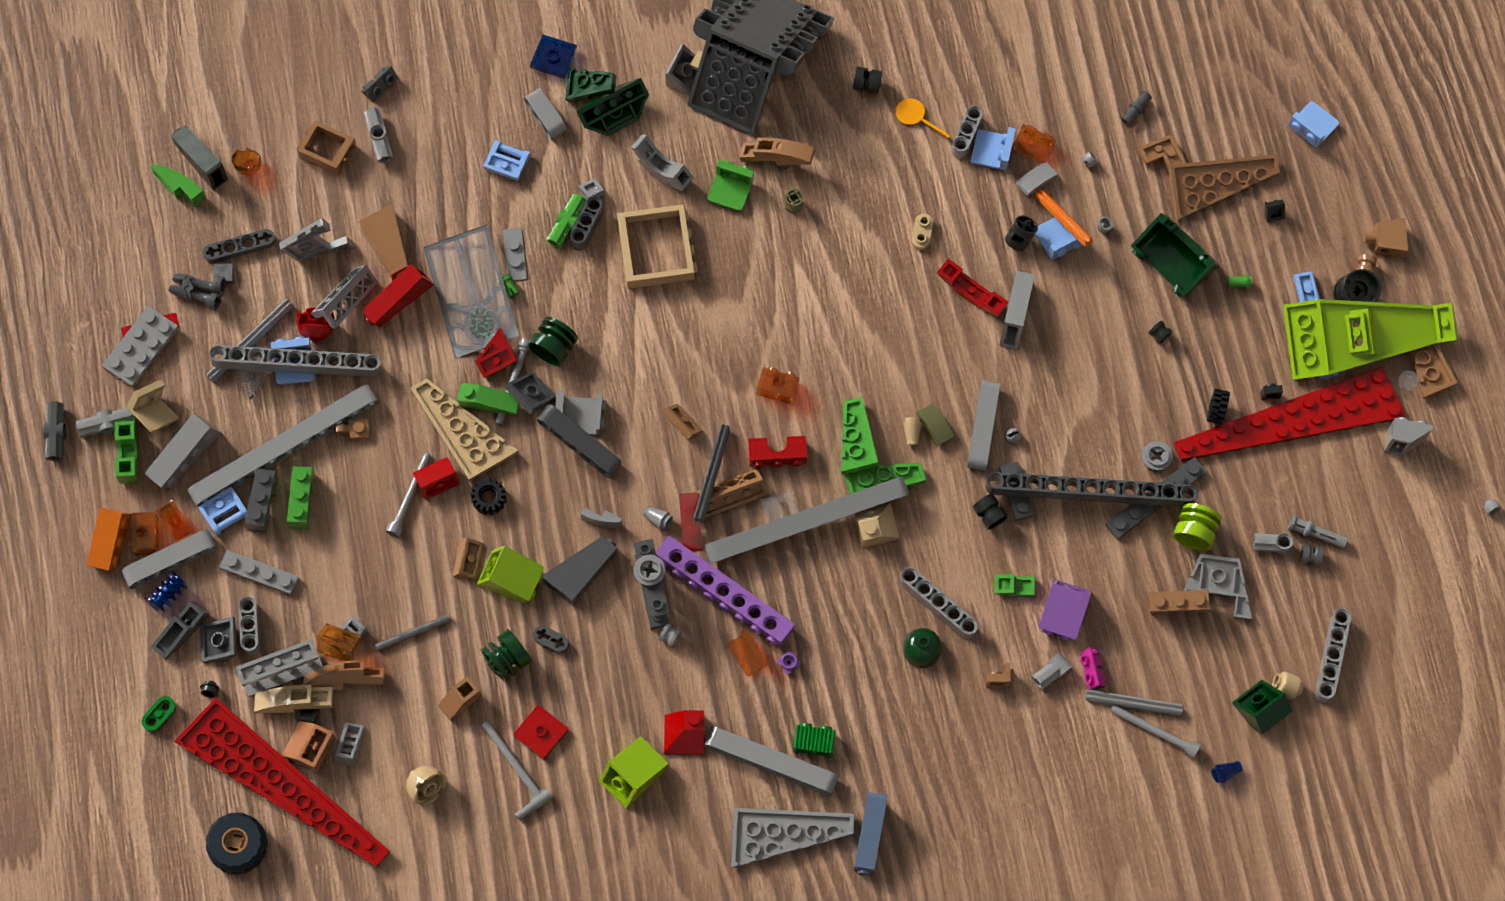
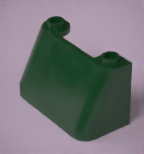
(1174, 255)

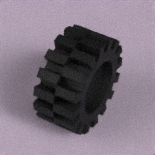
(1218, 406)
(493, 506)

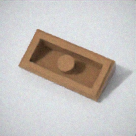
(468, 558)

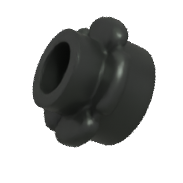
(209, 689)

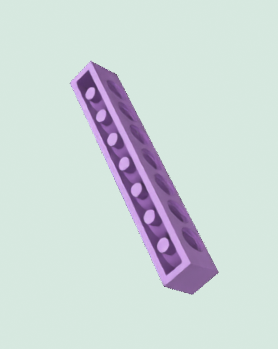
(777, 636)

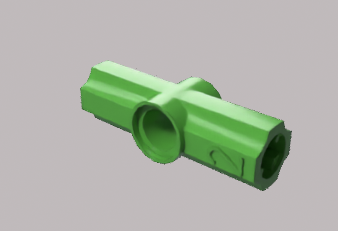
(566, 220)

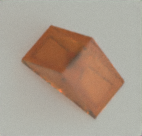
(174, 520)

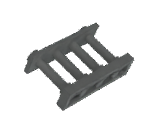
(653, 595)

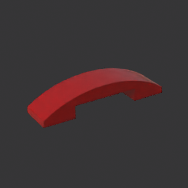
(970, 289)

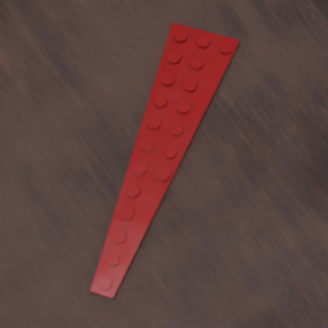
(1340, 406)
(243, 755)

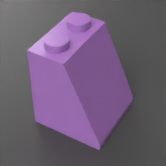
(1064, 610)

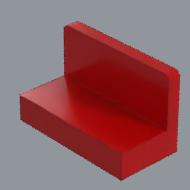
(436, 478)

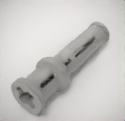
(1339, 541)

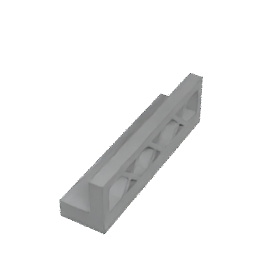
(353, 279)

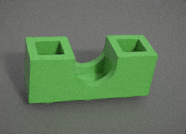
(128, 452)
(299, 500)

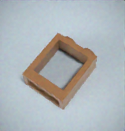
(341, 158)

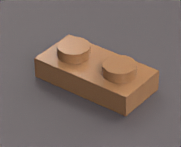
(682, 421)

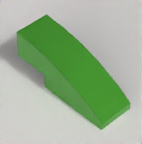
(178, 184)

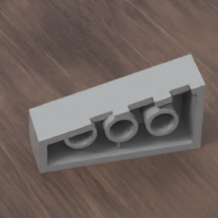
(182, 451)

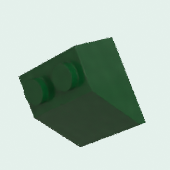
(1263, 706)

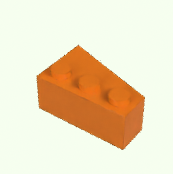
(108, 538)

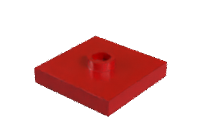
(540, 732)

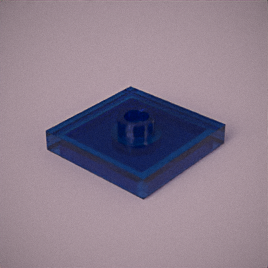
(553, 56)

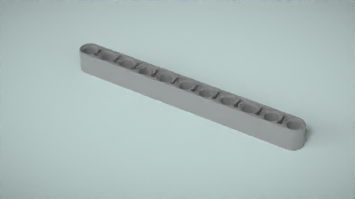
(284, 444)
(806, 519)

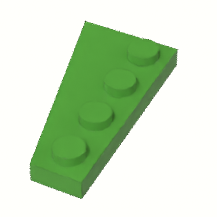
(858, 445)
(866, 478)

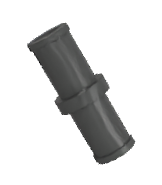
(1136, 108)

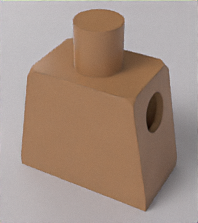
(1389, 238)

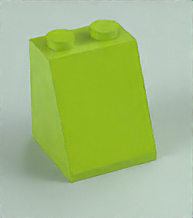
(511, 575)
(633, 771)

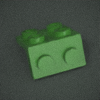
(731, 185)

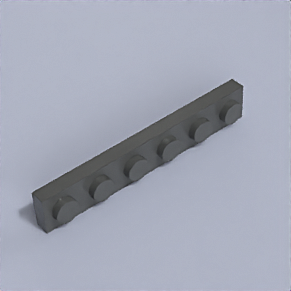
(1137, 513)

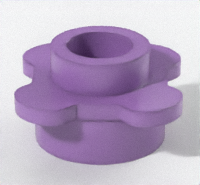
(789, 656)

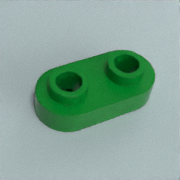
(157, 713)

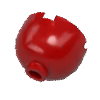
(312, 328)

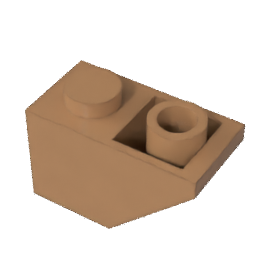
(459, 698)

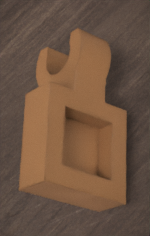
(357, 429)

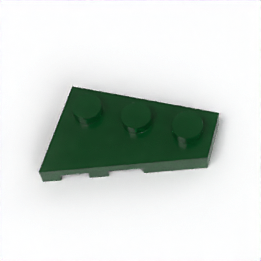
(588, 84)

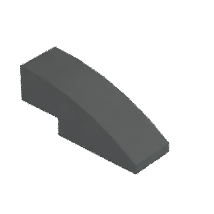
(180, 629)

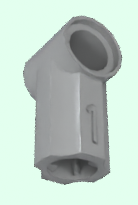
(1270, 543)
(1056, 668)

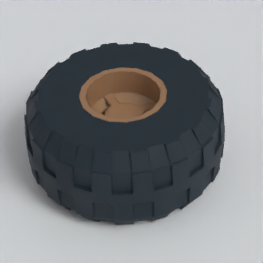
(236, 843)

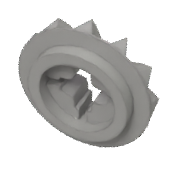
(1157, 447)
(644, 563)

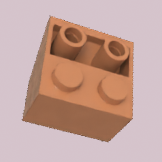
(309, 745)

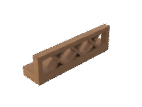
(741, 493)

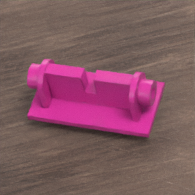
(1091, 660)

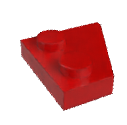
(496, 355)

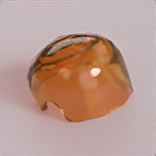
(246, 161)

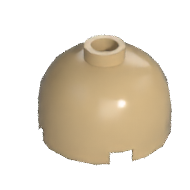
(425, 784)

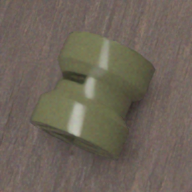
(796, 204)

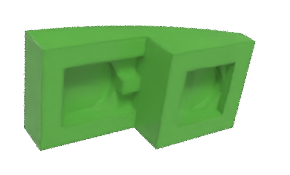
(1015, 586)

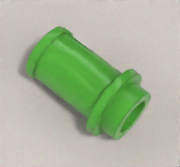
(1240, 281)
(510, 286)

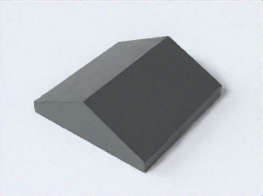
(218, 640)

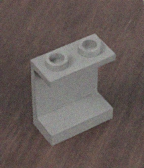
(583, 411)

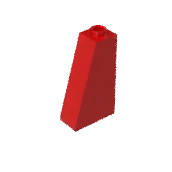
(397, 295)

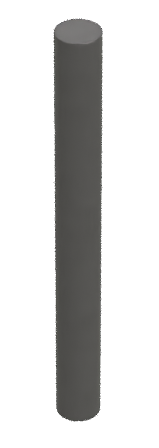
(412, 632)

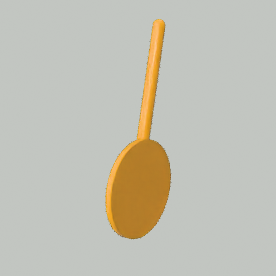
(912, 112)

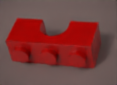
(761, 455)

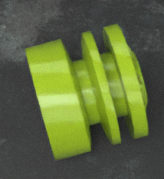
(1197, 526)

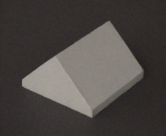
(680, 74)

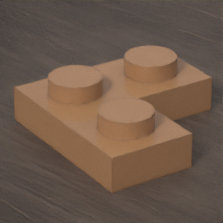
(1161, 149)

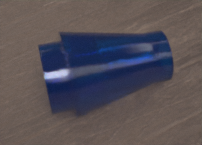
(1226, 771)

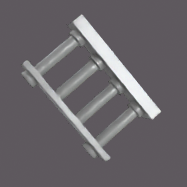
(279, 667)

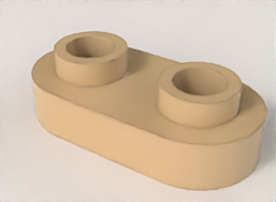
(922, 230)

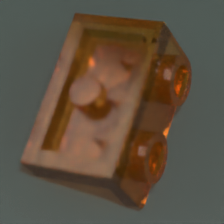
(1034, 143)

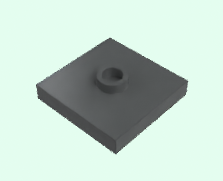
(531, 392)

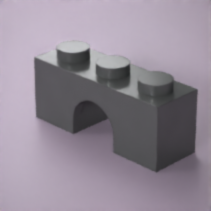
(258, 510)

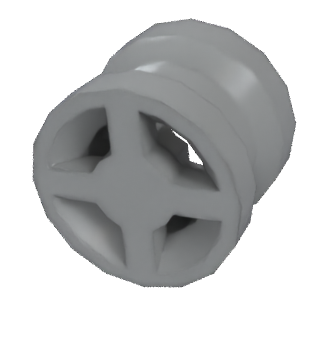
(670, 635)

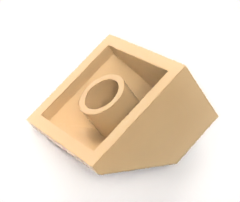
(876, 525)

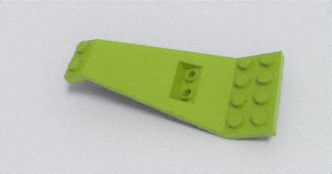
(1325, 335)

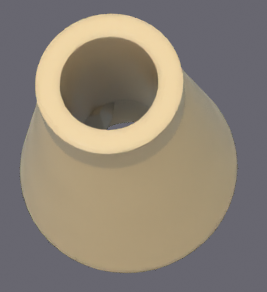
(912, 430)

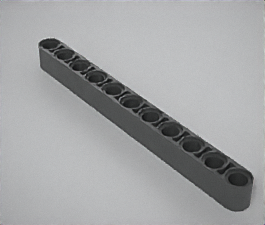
(1082, 494)

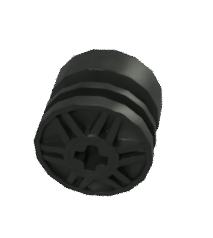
(1362, 282)

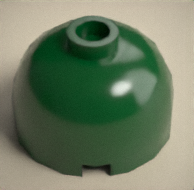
(922, 647)

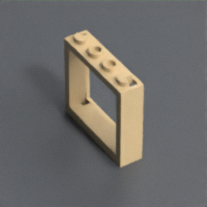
(664, 277)

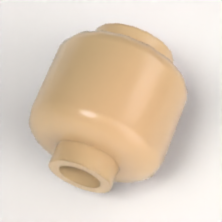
(1288, 684)

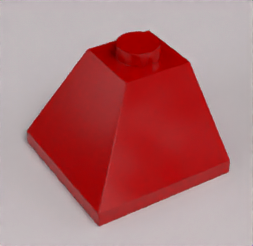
(684, 733)

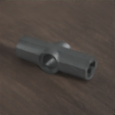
(54, 431)

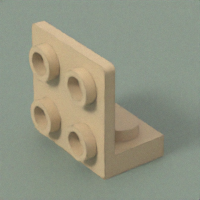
(150, 409)

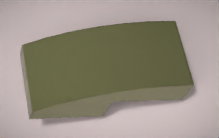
(935, 423)

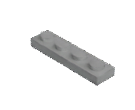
(259, 572)

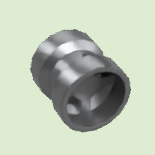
(1311, 554)

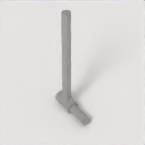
(539, 797)

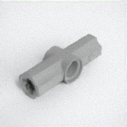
(381, 144)
(103, 422)

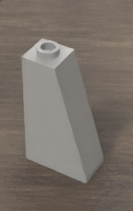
(1017, 310)

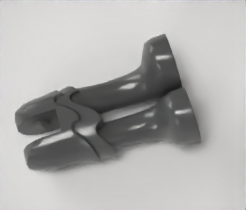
(187, 290)

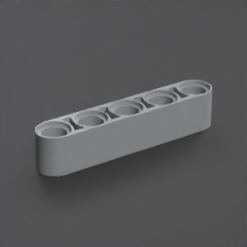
(983, 425)
(169, 559)
(943, 611)
(1327, 662)

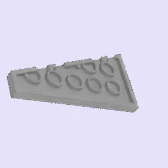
(771, 833)

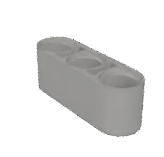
(545, 113)
(969, 124)
(253, 634)

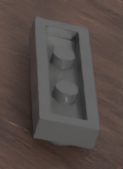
(1020, 506)

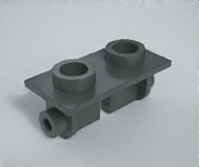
(383, 81)

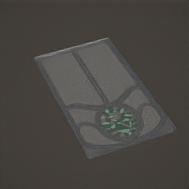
(470, 290)

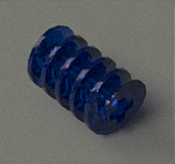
(166, 592)

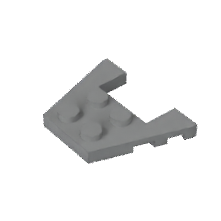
(309, 244)
(1221, 577)

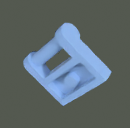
(505, 165)
(221, 505)

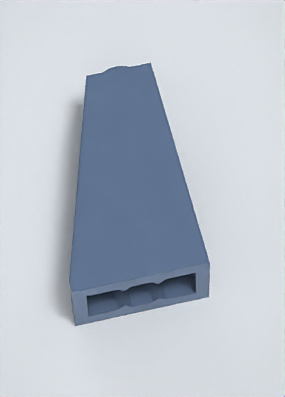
(870, 833)

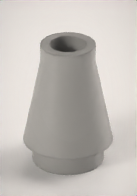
(660, 518)

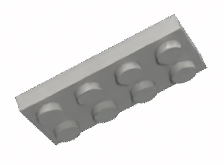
(140, 346)

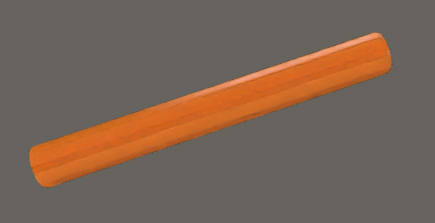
(1063, 217)

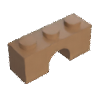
(1172, 601)

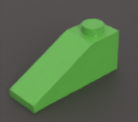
(487, 399)

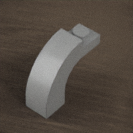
(661, 167)

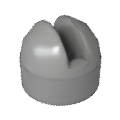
(1091, 159)
(1107, 224)
(1014, 439)
(1492, 507)

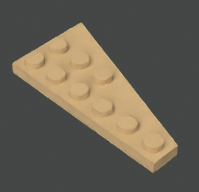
(466, 437)

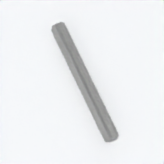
(1134, 702)

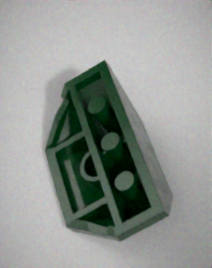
(614, 110)

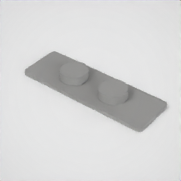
(515, 254)

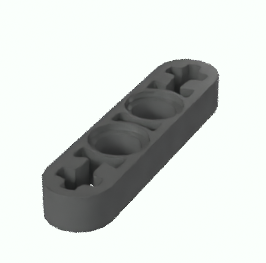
(239, 248)

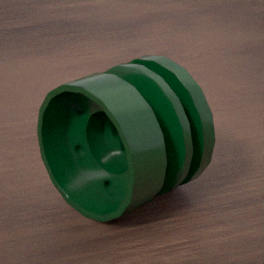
(553, 341)
(506, 655)

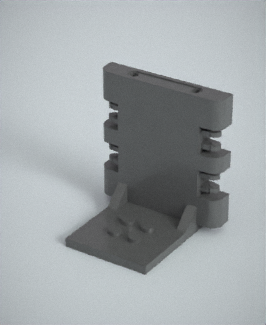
(745, 51)

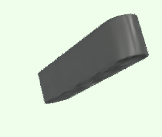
(579, 441)

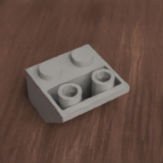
(1406, 435)

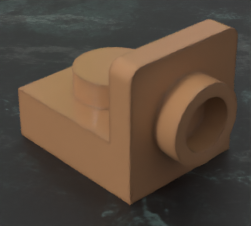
(997, 679)

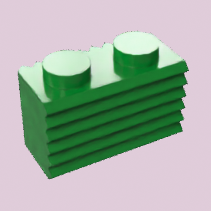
(814, 740)

